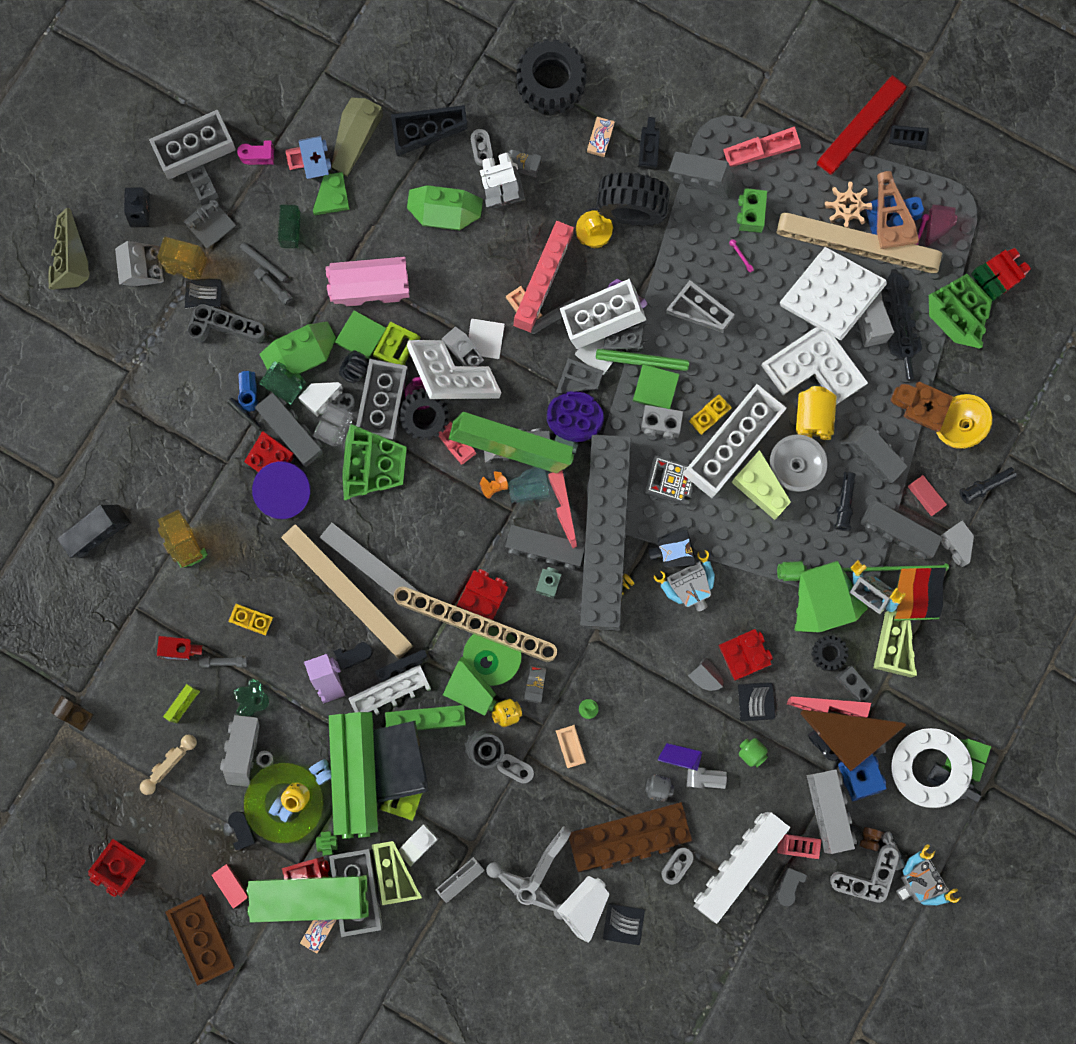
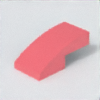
(459, 451)

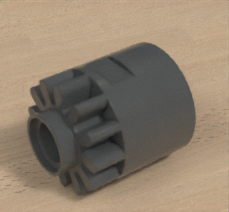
(490, 755)

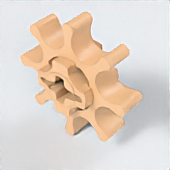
(842, 202)

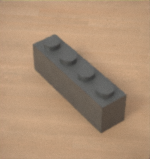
(289, 430)
(901, 530)
(544, 547)

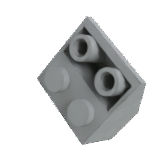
(138, 264)

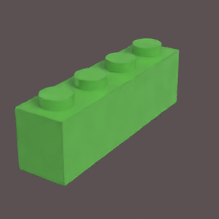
(429, 718)

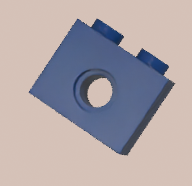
(872, 783)

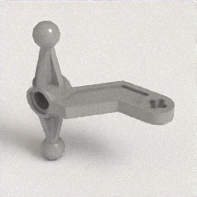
(519, 885)

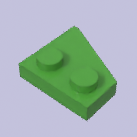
(332, 195)

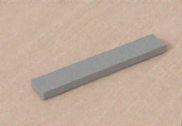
(365, 561)

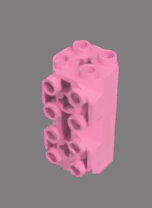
(368, 280)

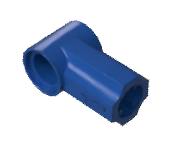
(247, 389)

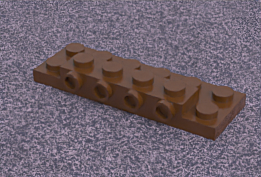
(630, 837)

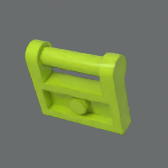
(391, 342)
(406, 806)

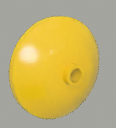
(962, 411)

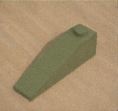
(355, 129)
(70, 260)

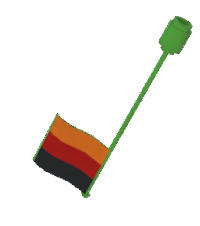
(920, 584)

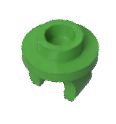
(588, 709)

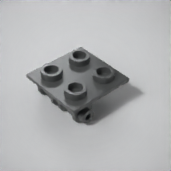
(209, 223)
(626, 339)

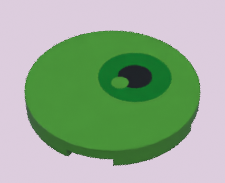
(492, 660)

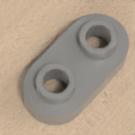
(482, 148)
(515, 769)
(677, 866)

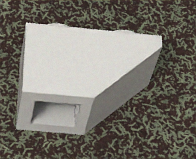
(319, 395)

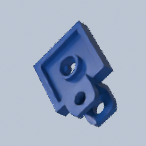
(895, 219)

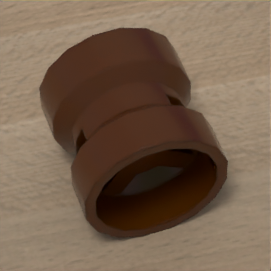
(871, 839)

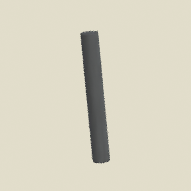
(262, 261)

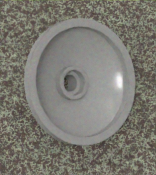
(806, 454)

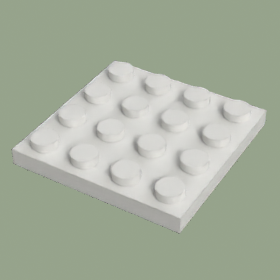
(833, 293)

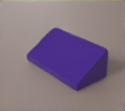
(680, 756)

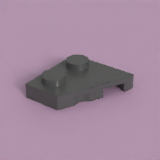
(579, 377)

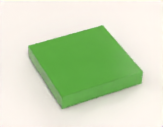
(360, 334)
(655, 387)

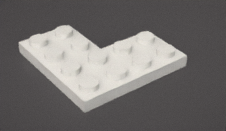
(815, 355)
(445, 379)

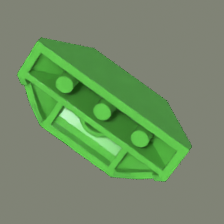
(444, 207)
(301, 348)

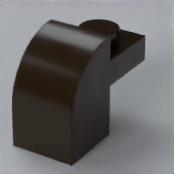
(72, 713)

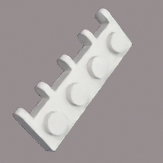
(389, 690)

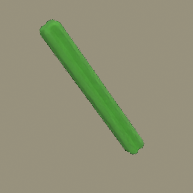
(640, 359)

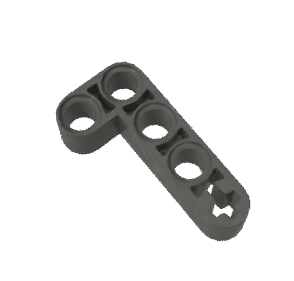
(228, 327)

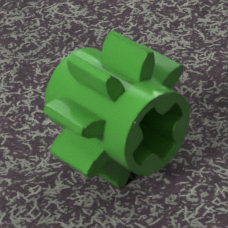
(326, 843)

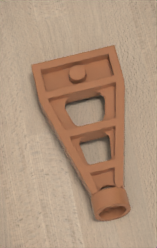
(897, 235)

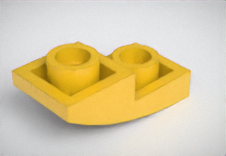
(710, 414)
(250, 619)

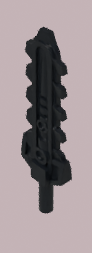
(904, 342)

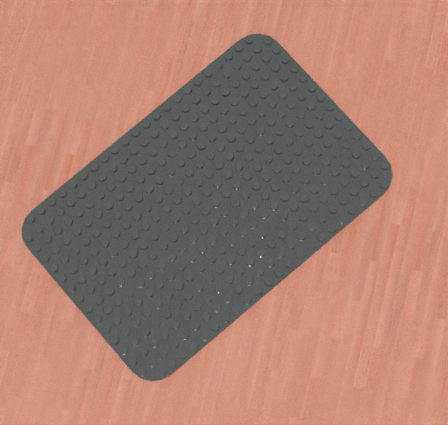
(730, 362)

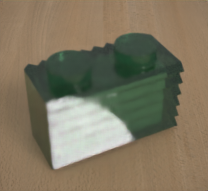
(288, 226)
(283, 382)

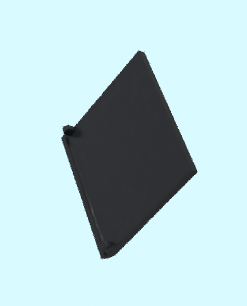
(398, 762)

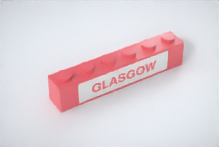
(543, 276)

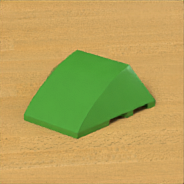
(961, 311)
(371, 463)
(826, 599)

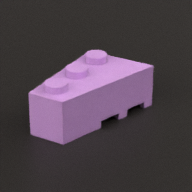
(324, 677)

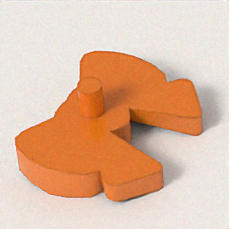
(490, 488)

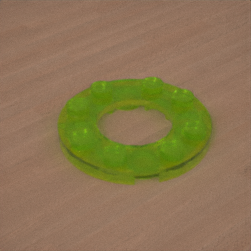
(255, 803)

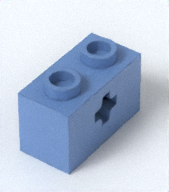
(313, 168)

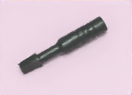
(232, 403)

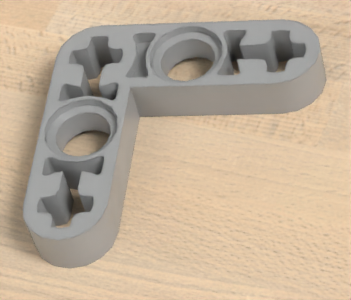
(875, 882)

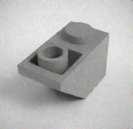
(462, 348)
(959, 542)

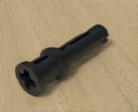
(980, 488)
(844, 510)

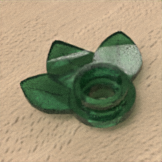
(248, 697)

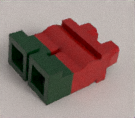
(1005, 269)

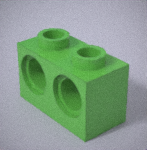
(756, 210)

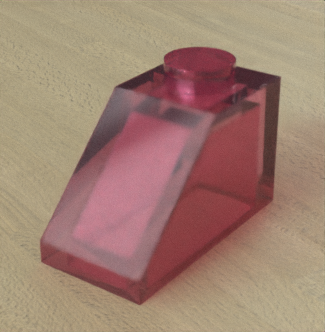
(939, 223)

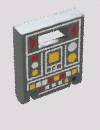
(673, 484)

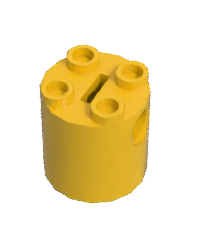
(816, 413)

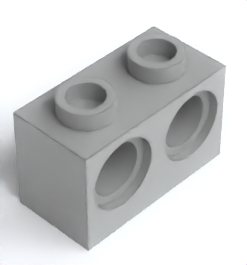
(662, 416)

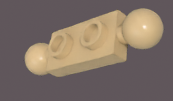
(173, 756)

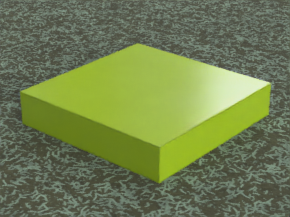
(181, 704)

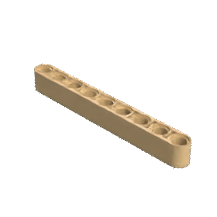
(857, 243)
(347, 592)
(468, 616)

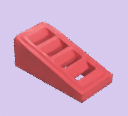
(786, 846)

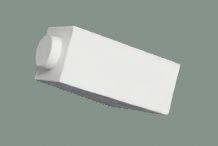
(417, 844)
(585, 907)

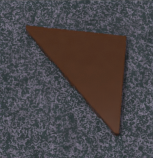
(851, 736)

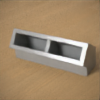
(459, 880)

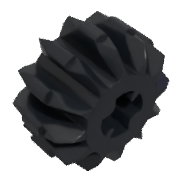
(354, 366)

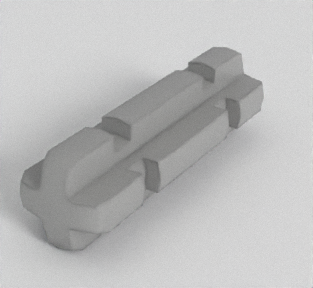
(887, 839)

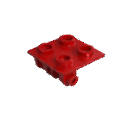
(267, 451)

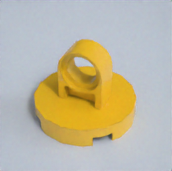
(593, 229)

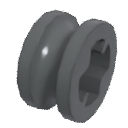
(348, 397)

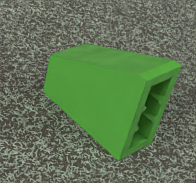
(470, 688)

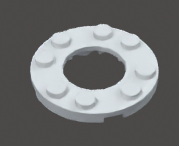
(932, 796)

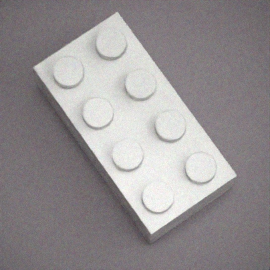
(603, 314)

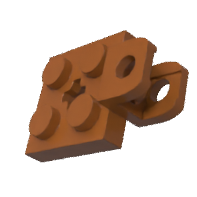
(913, 401)

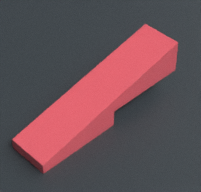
(761, 148)
(564, 515)
(849, 708)

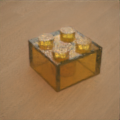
(182, 258)
(179, 539)

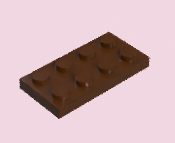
(200, 939)

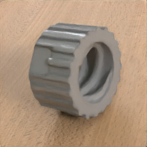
(271, 759)

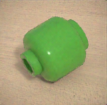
(753, 752)

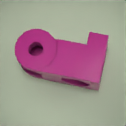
(256, 154)

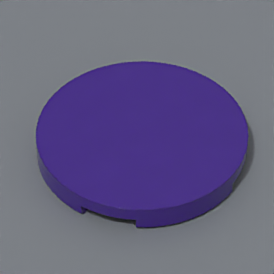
(575, 416)
(281, 490)

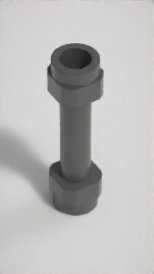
(262, 275)
(206, 661)

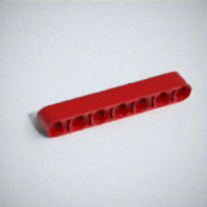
(861, 125)

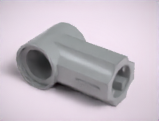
(706, 778)

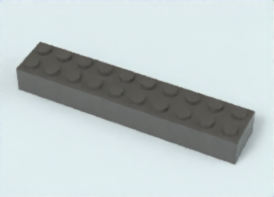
(605, 533)

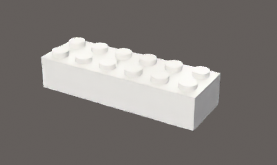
(734, 441)
(741, 867)

